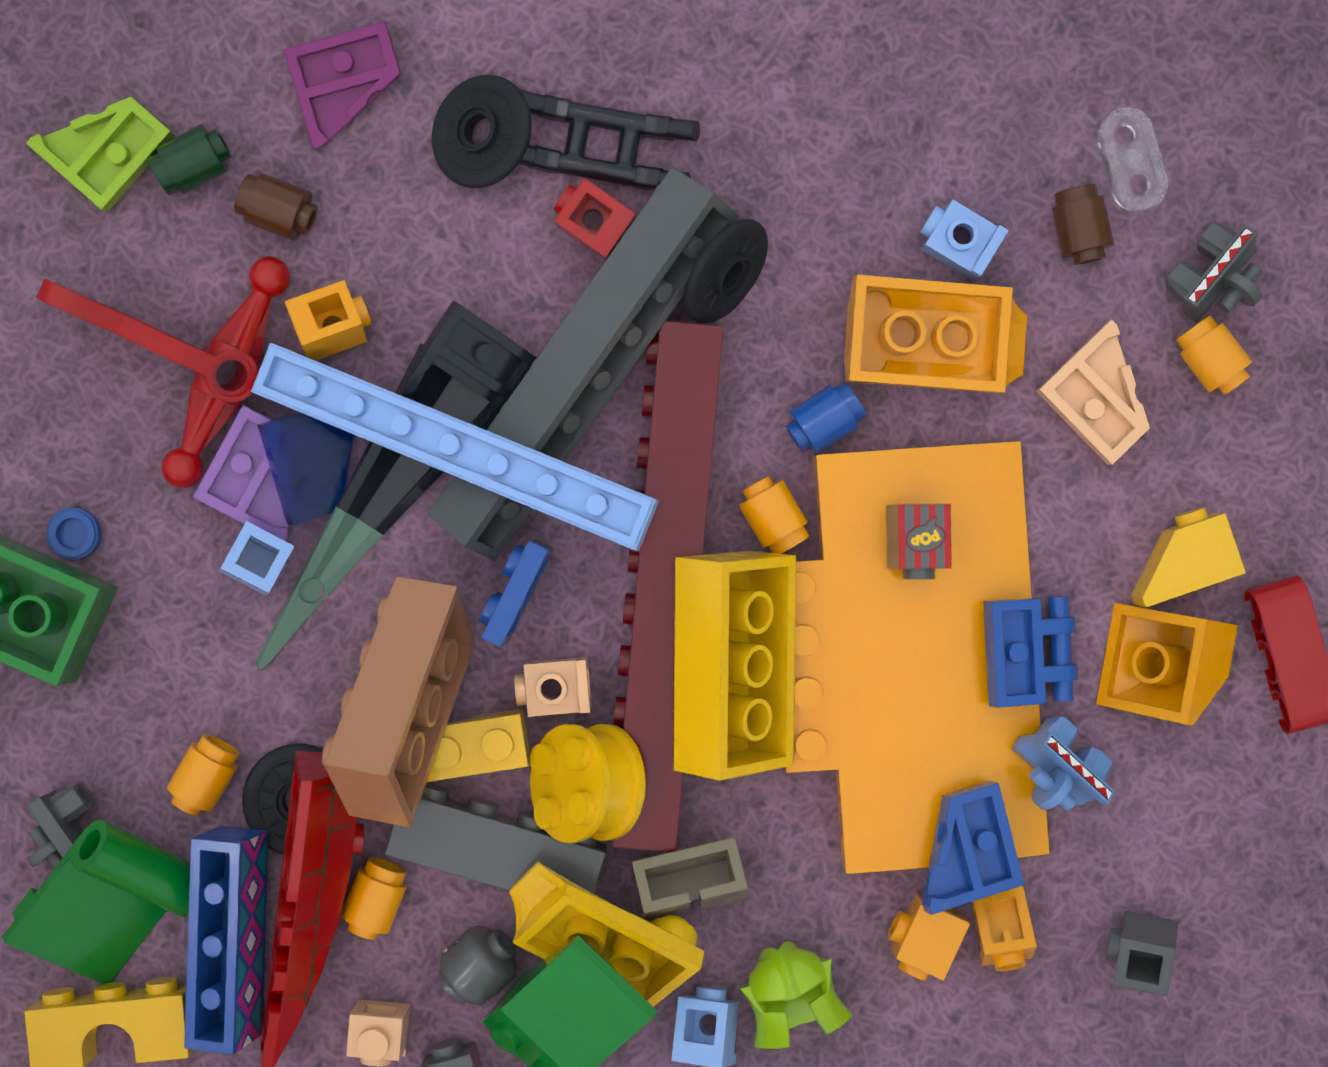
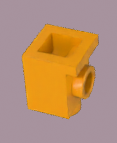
(316, 309)

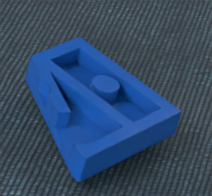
(971, 850)

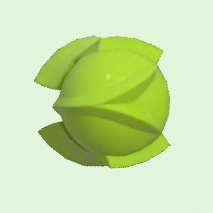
(789, 990)

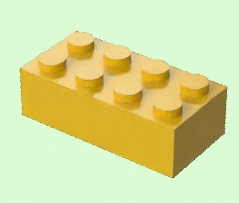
(734, 663)

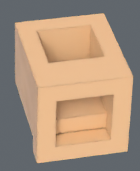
(574, 681)
(378, 1032)

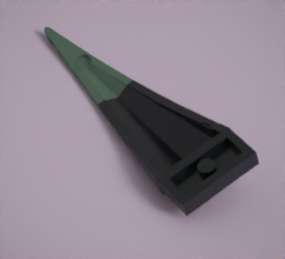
(460, 371)

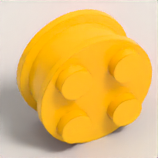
(586, 783)

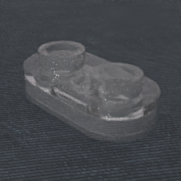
(1137, 159)

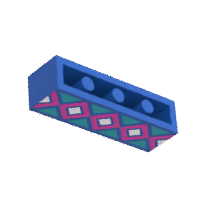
(226, 939)

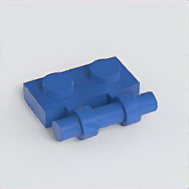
(1017, 655)

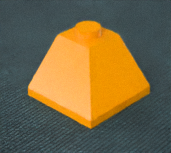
(1164, 663)

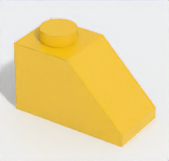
(1189, 558)

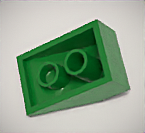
(568, 1011)

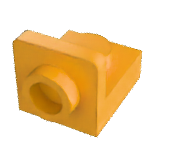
(1004, 930)

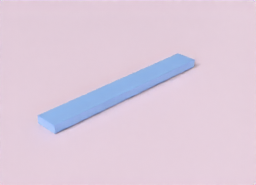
(456, 447)

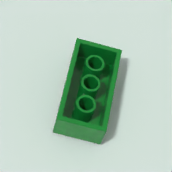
(48, 613)

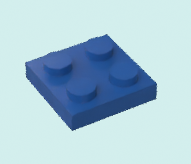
(506, 609)

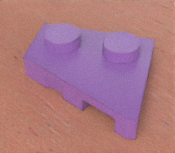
(241, 478)

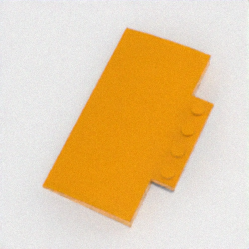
(899, 665)

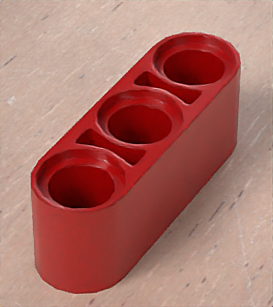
(1294, 651)

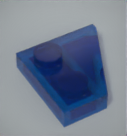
(307, 464)

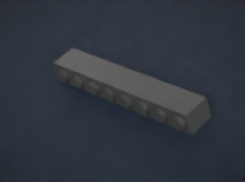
(592, 350)

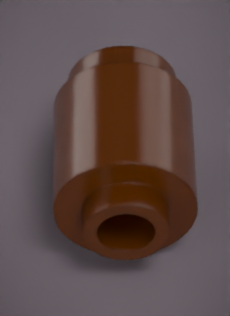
(275, 206)
(1082, 224)

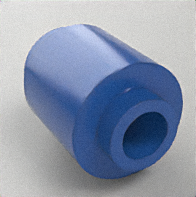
(825, 418)

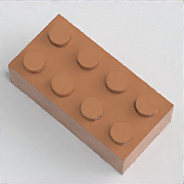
(400, 701)

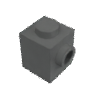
(1144, 952)

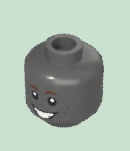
(477, 965)

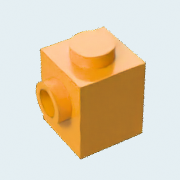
(926, 941)

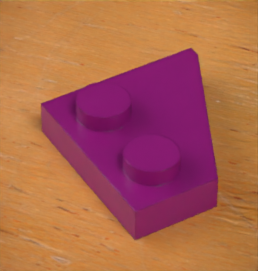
(341, 77)

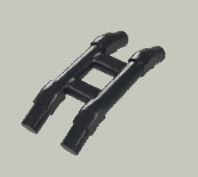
(631, 128)

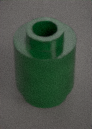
(190, 160)

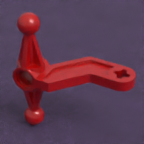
(237, 340)

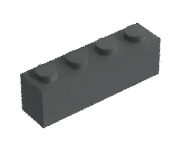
(487, 845)

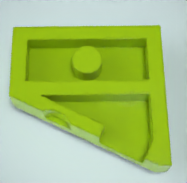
(104, 150)

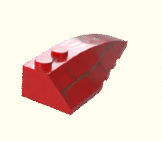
(310, 898)

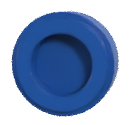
(74, 533)

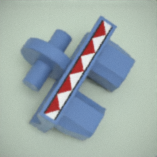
(1058, 772)

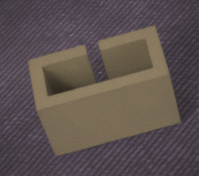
(699, 873)

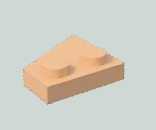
(1098, 396)

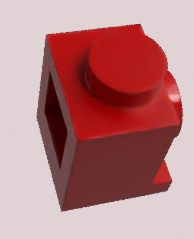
(587, 197)

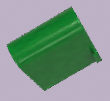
(100, 902)

